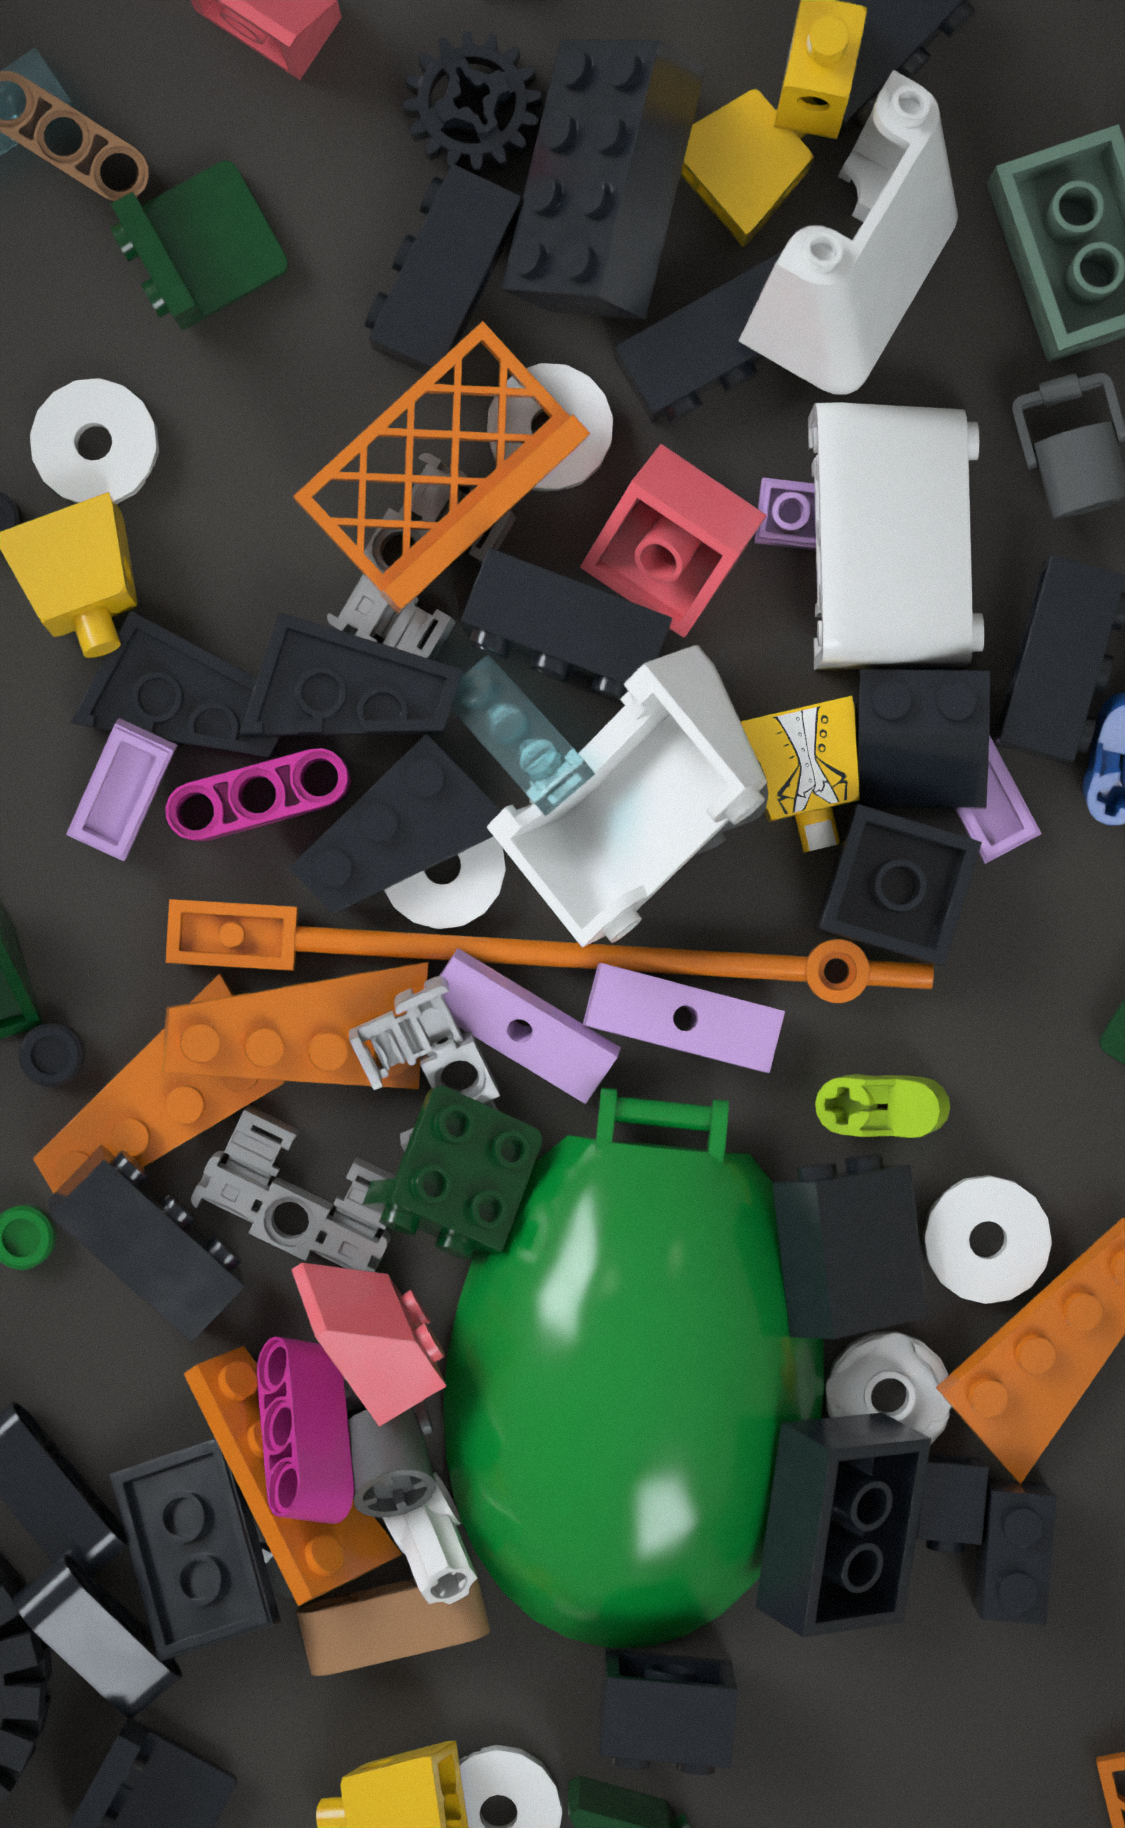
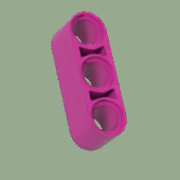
(227, 795)
(304, 1432)

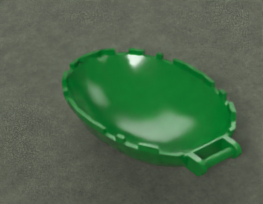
(627, 1382)

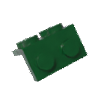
(200, 244)
(459, 1175)

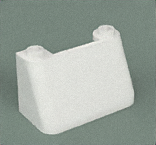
(839, 298)
(893, 536)
(661, 789)

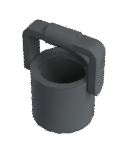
(1081, 466)
(390, 1460)

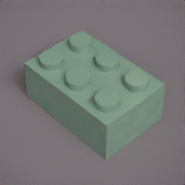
(1068, 238)

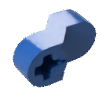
(1104, 775)

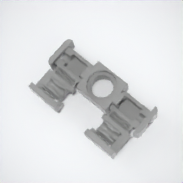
(366, 607)
(417, 1036)
(234, 1186)

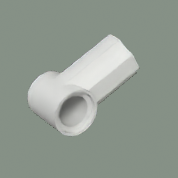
(435, 1547)

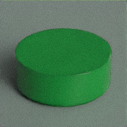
(26, 1236)

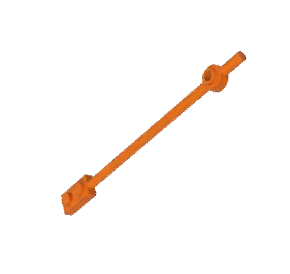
(270, 937)

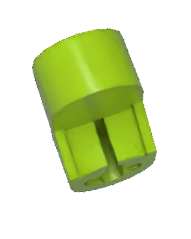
(851, 1105)

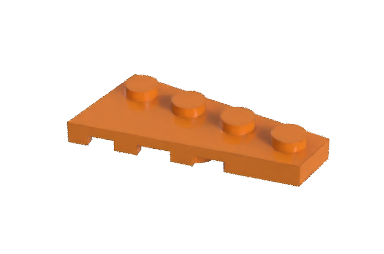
(290, 1030)
(149, 1109)
(1043, 1358)
(309, 1553)

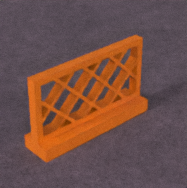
(481, 507)

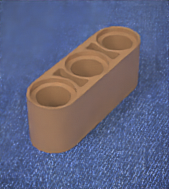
(94, 146)
(386, 1626)

